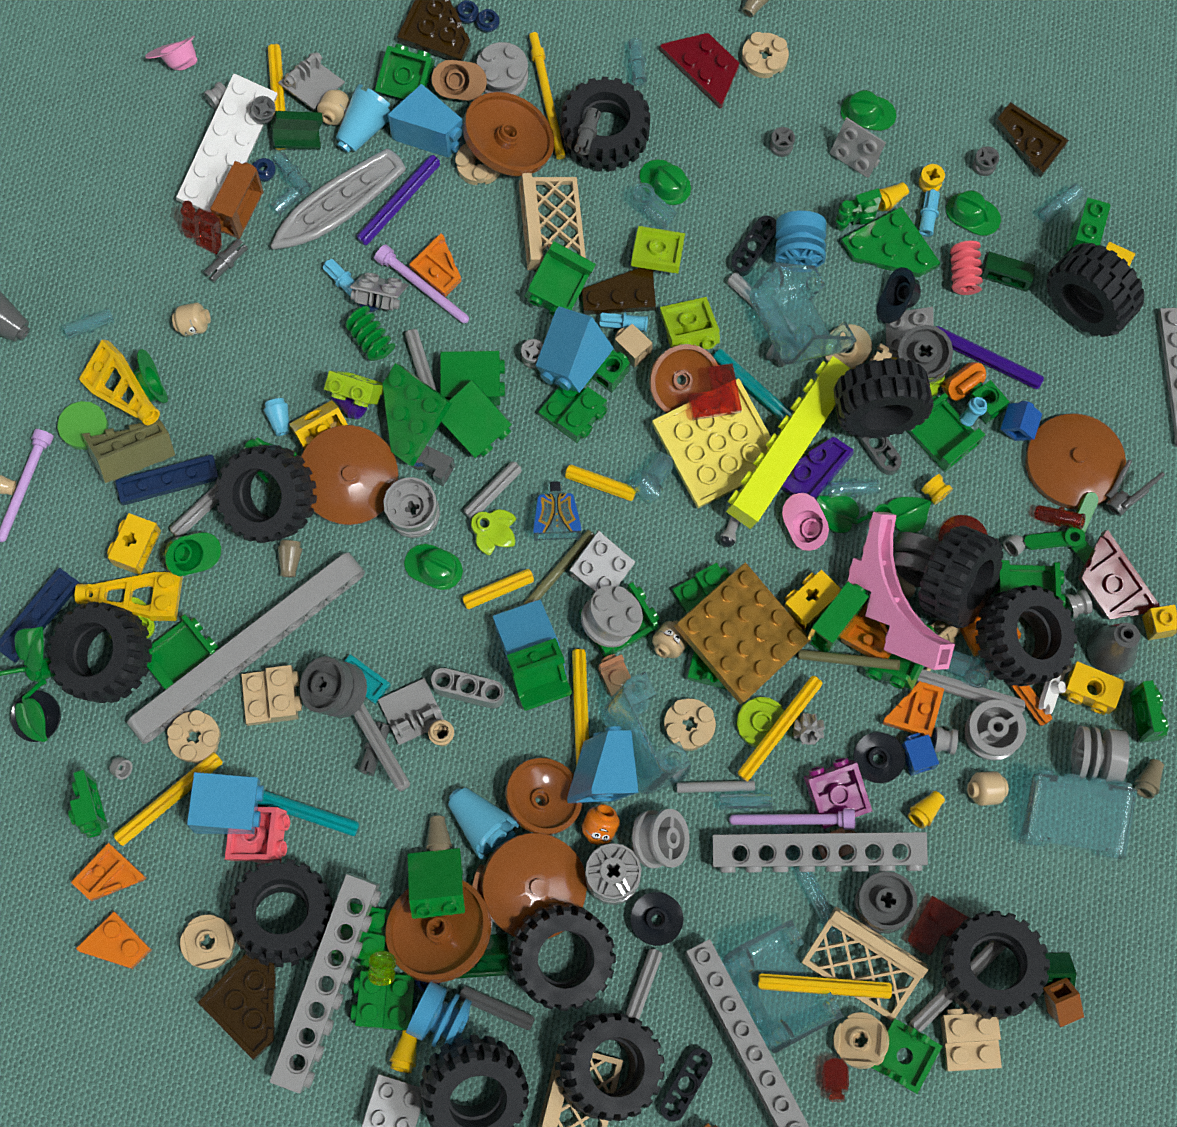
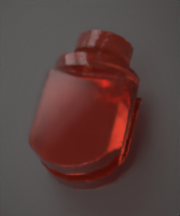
(835, 1079)

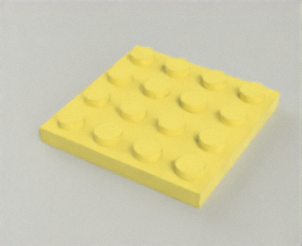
(713, 451)

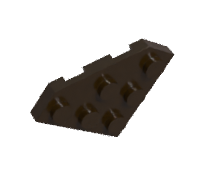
(435, 29)
(245, 1004)

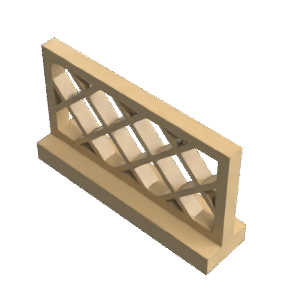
(531, 216)
(878, 944)
(554, 1099)

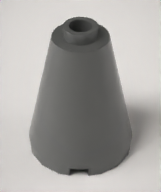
(12, 322)
(1113, 647)

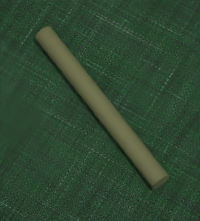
(560, 567)
(849, 659)

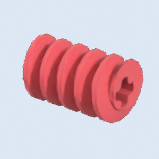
(965, 267)

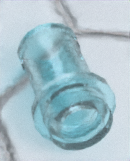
(286, 200)

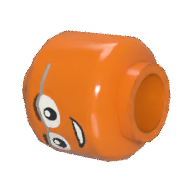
(600, 824)

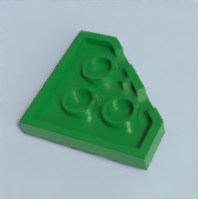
(891, 244)
(411, 412)

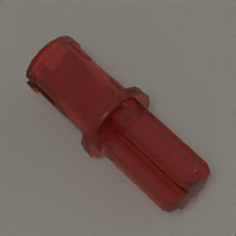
(1060, 516)

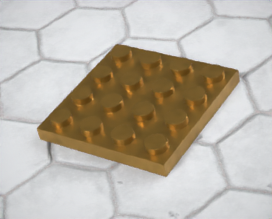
(742, 633)

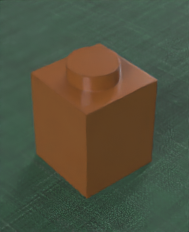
(1063, 1002)

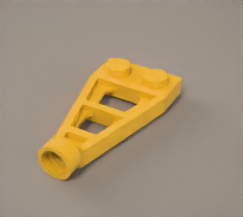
(99, 370)
(164, 597)

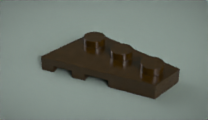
(1031, 138)
(621, 294)

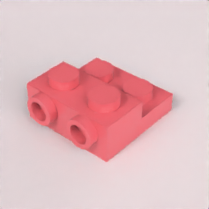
(265, 843)

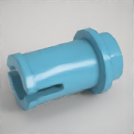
(976, 407)

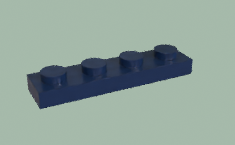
(167, 480)
(40, 610)

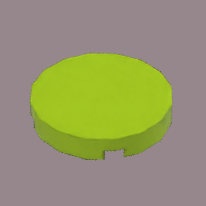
(757, 718)

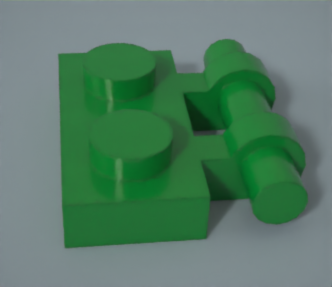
(858, 211)

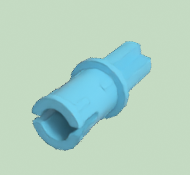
(929, 213)
(339, 275)
(619, 321)

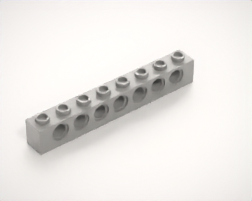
(726, 844)
(744, 1036)
(286, 1073)

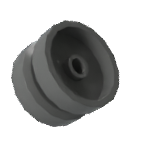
(931, 341)
(912, 555)
(333, 687)
(898, 894)

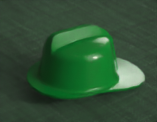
(869, 111)
(667, 180)
(973, 213)
(149, 378)
(192, 553)
(433, 566)

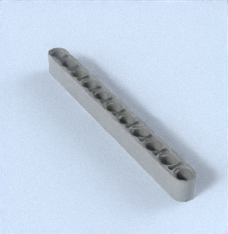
(245, 648)

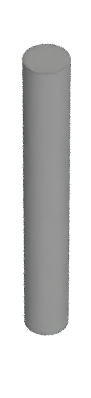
(716, 786)

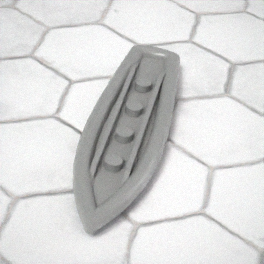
(339, 200)

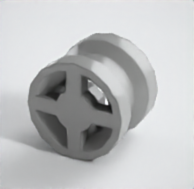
(215, 95)
(530, 349)
(1078, 603)
(945, 740)

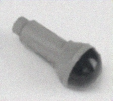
(728, 537)

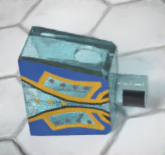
(556, 515)

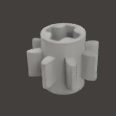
(808, 729)

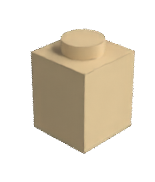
(633, 344)

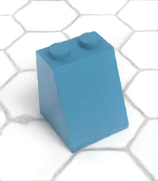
(427, 123)
(572, 350)
(523, 627)
(605, 768)
(224, 804)

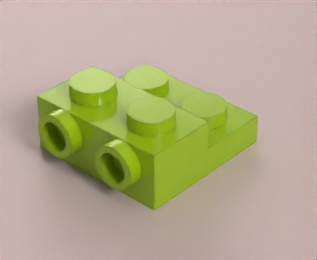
(691, 323)
(350, 385)

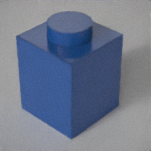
(1021, 421)
(919, 754)

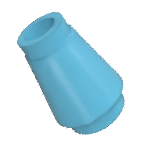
(278, 416)

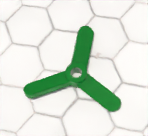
(1062, 538)

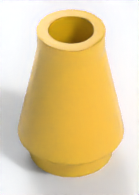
(892, 195)
(925, 810)
(404, 1055)

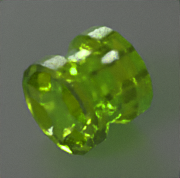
(382, 968)

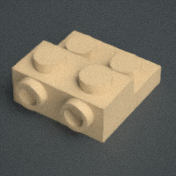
(271, 695)
(970, 1041)

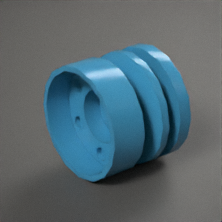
(801, 238)
(439, 1016)

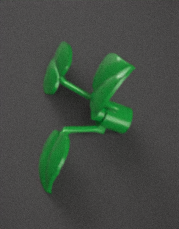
(842, 512)
(29, 713)

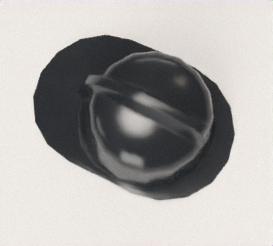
(899, 294)

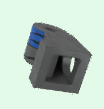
(435, 463)

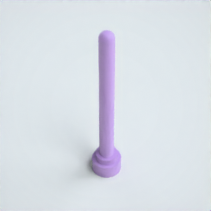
(386, 256)
(41, 440)
(844, 819)

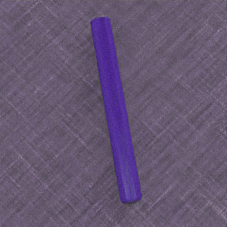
(398, 200)
(994, 360)

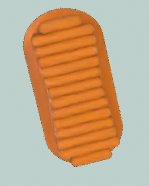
(964, 380)

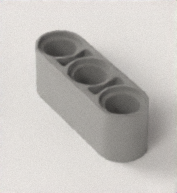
(458, 679)

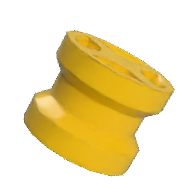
(927, 183)
(936, 489)

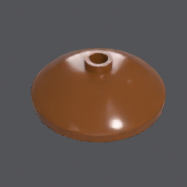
(679, 360)
(550, 783)

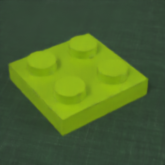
(658, 249)

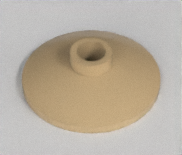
(861, 348)

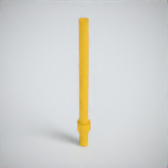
(538, 57)

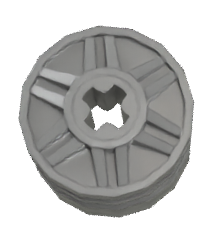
(407, 494)
(1102, 755)
(613, 889)

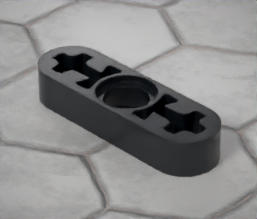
(753, 256)
(697, 1083)

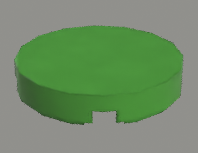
(80, 419)

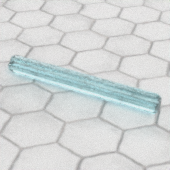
(812, 889)

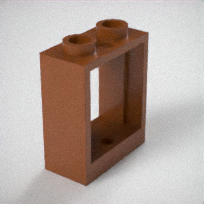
(237, 198)

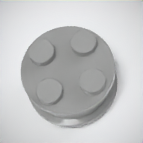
(504, 68)
(611, 616)
(995, 730)
(660, 838)

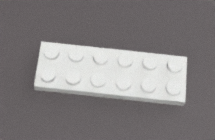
(227, 140)

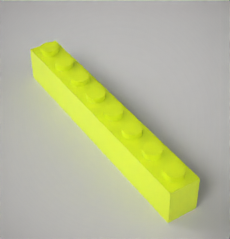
(787, 446)

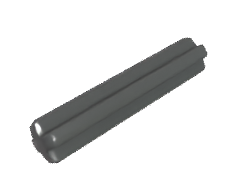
(497, 1008)

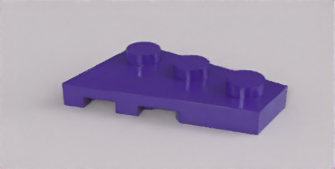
(818, 468)

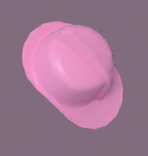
(176, 55)
(805, 521)

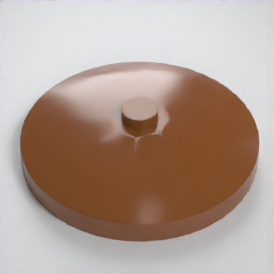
(508, 133)
(1074, 458)
(350, 473)
(531, 874)
(439, 946)

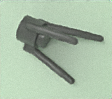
(1122, 501)

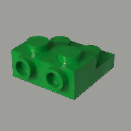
(403, 71)
(574, 411)
(697, 588)
(1147, 712)
(87, 810)
(373, 940)
(383, 1006)

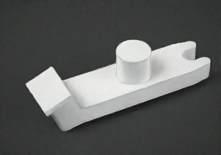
(1051, 692)

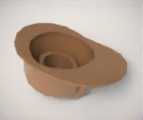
(459, 80)

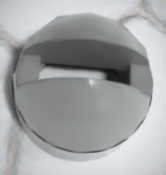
(1014, 545)
(124, 772)

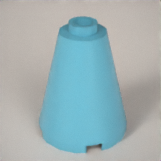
(363, 119)
(481, 821)

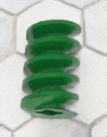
(368, 335)

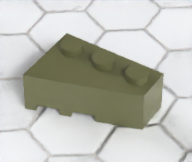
(128, 450)

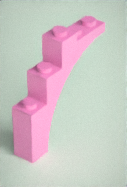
(887, 604)

